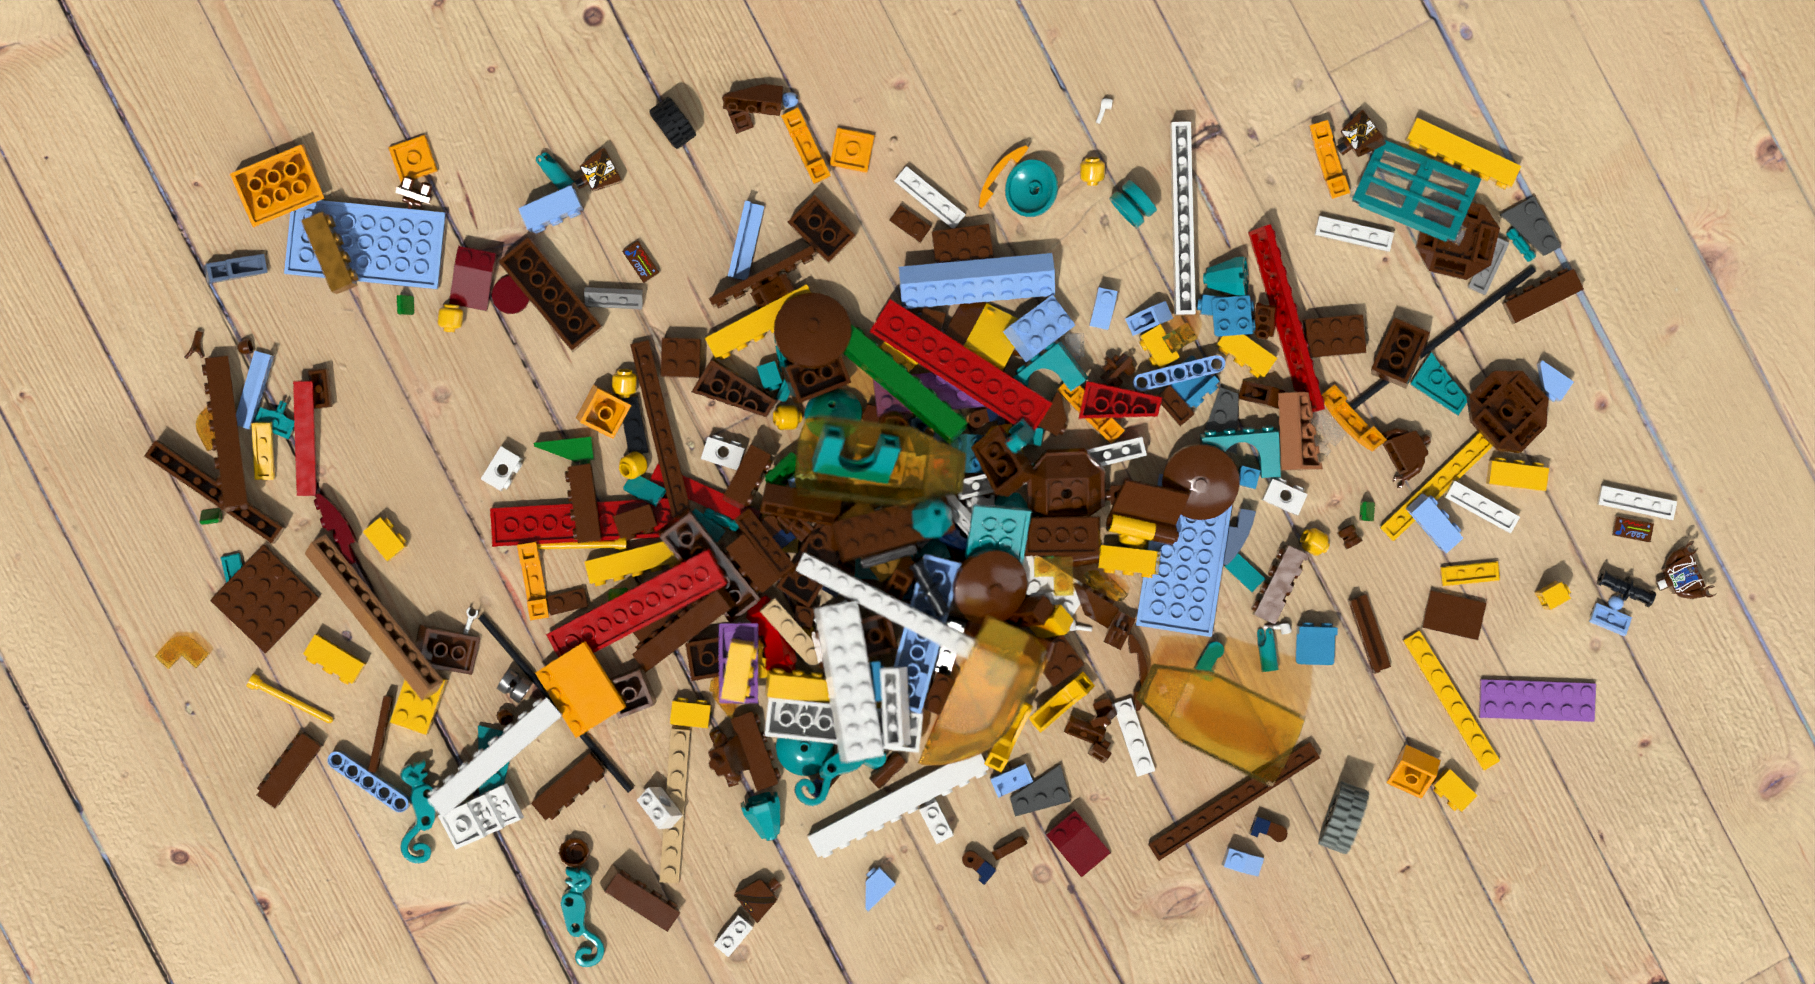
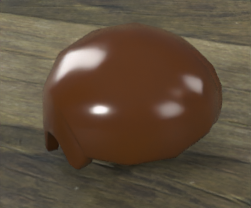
(893, 417)
(574, 852)

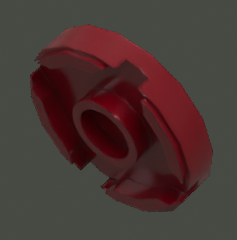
(509, 297)

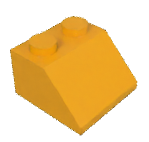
(603, 411)
(1414, 771)

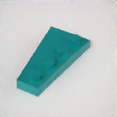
(485, 735)

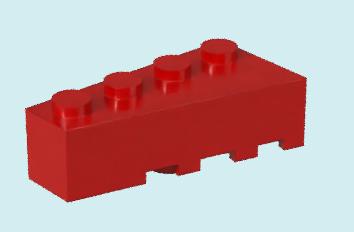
(1116, 402)

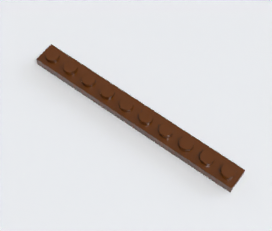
(660, 427)
(1229, 804)

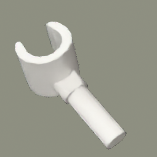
(1105, 104)
(469, 620)
(1073, 627)
(1284, 627)

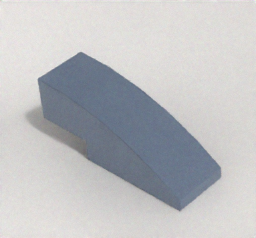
(235, 268)
(1238, 535)

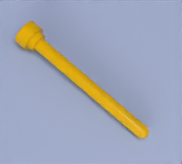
(621, 545)
(256, 683)

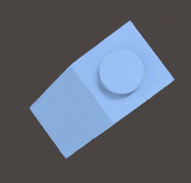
(1103, 308)
(1149, 318)
(1553, 382)
(1242, 861)
(877, 886)

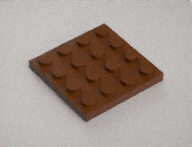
(264, 599)

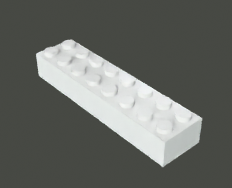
(848, 682)
(815, 723)
(494, 757)

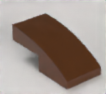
(740, 120)

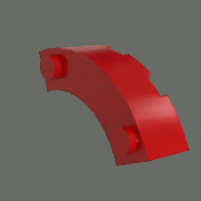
(777, 650)

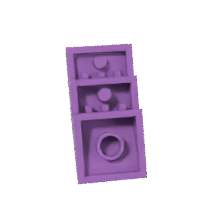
(743, 632)

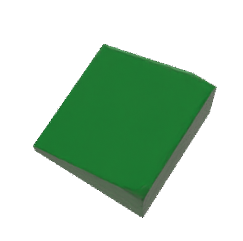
(405, 305)
(1367, 511)
(210, 516)
(613, 593)

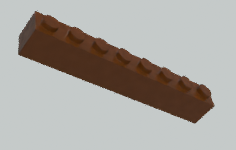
(226, 433)
(207, 487)

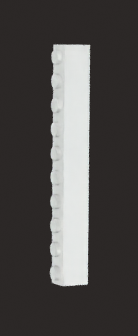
(1182, 218)
(1104, 455)
(886, 605)
(894, 804)

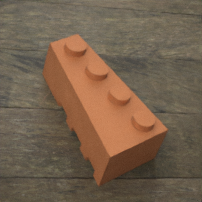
(1297, 432)

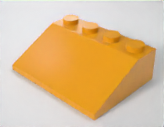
(277, 185)
(580, 689)

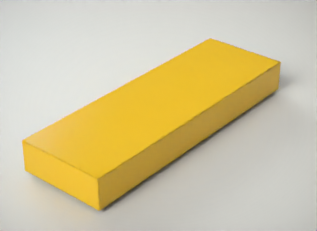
(263, 451)
(1470, 573)

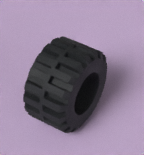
(672, 122)

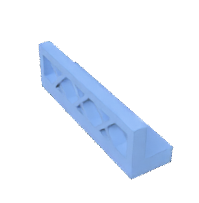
(746, 241)
(253, 389)

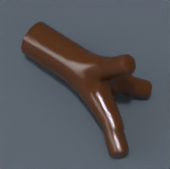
(196, 345)

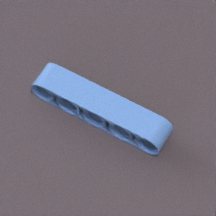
(1187, 369)
(359, 780)

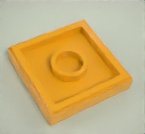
(852, 150)
(413, 158)

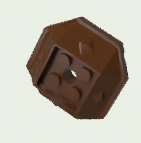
(1472, 254)
(1519, 398)
(1066, 470)

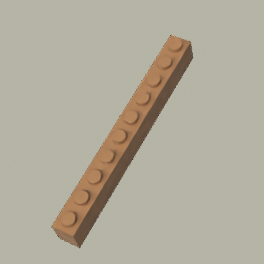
(373, 617)

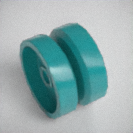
(1132, 203)

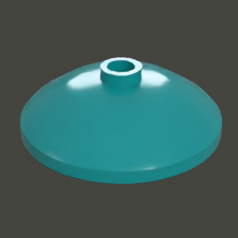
(1022, 187)
(845, 403)
(802, 762)

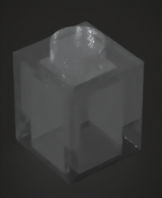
(1075, 345)

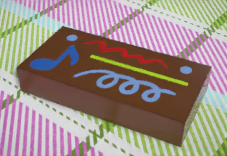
(640, 262)
(1632, 529)

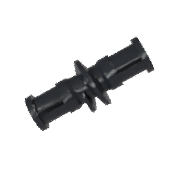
(929, 587)
(1626, 588)

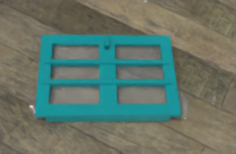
(1416, 192)

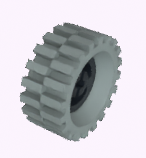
(1343, 817)

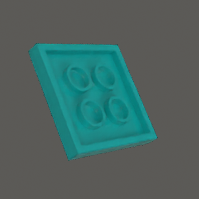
(998, 529)

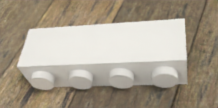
(895, 706)

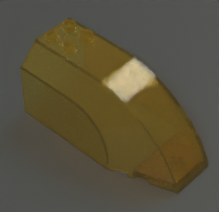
(921, 472)
(986, 693)
(1223, 719)

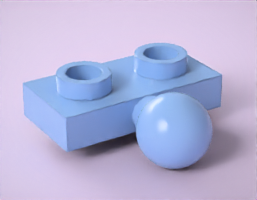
(1610, 617)

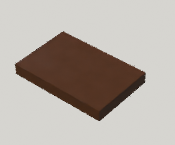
(1453, 615)

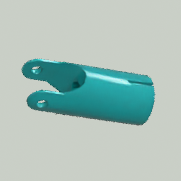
(554, 171)
(1267, 650)

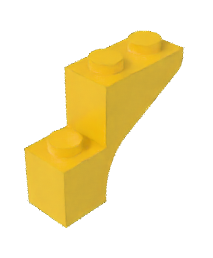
(1061, 701)
(1000, 752)

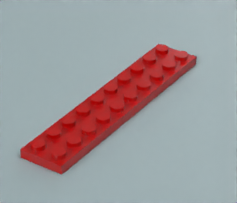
(1286, 317)
(959, 366)
(554, 524)
(640, 605)

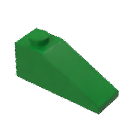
(574, 449)

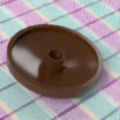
(812, 330)
(1208, 477)
(989, 584)

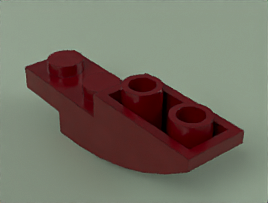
(335, 520)

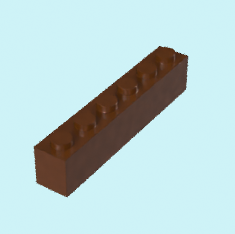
(683, 629)

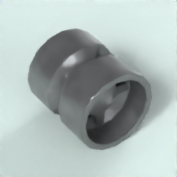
(520, 689)

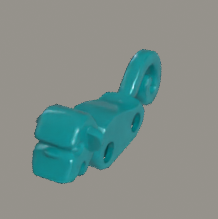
(839, 768)
(421, 806)
(575, 913)

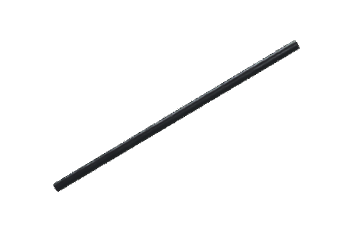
(1452, 330)
(533, 677)

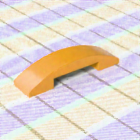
(805, 146)
(1015, 157)
(1328, 159)
(1350, 420)
(1105, 426)
(533, 581)

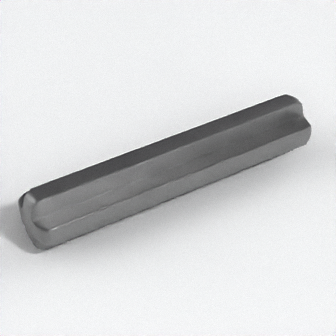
(888, 555)

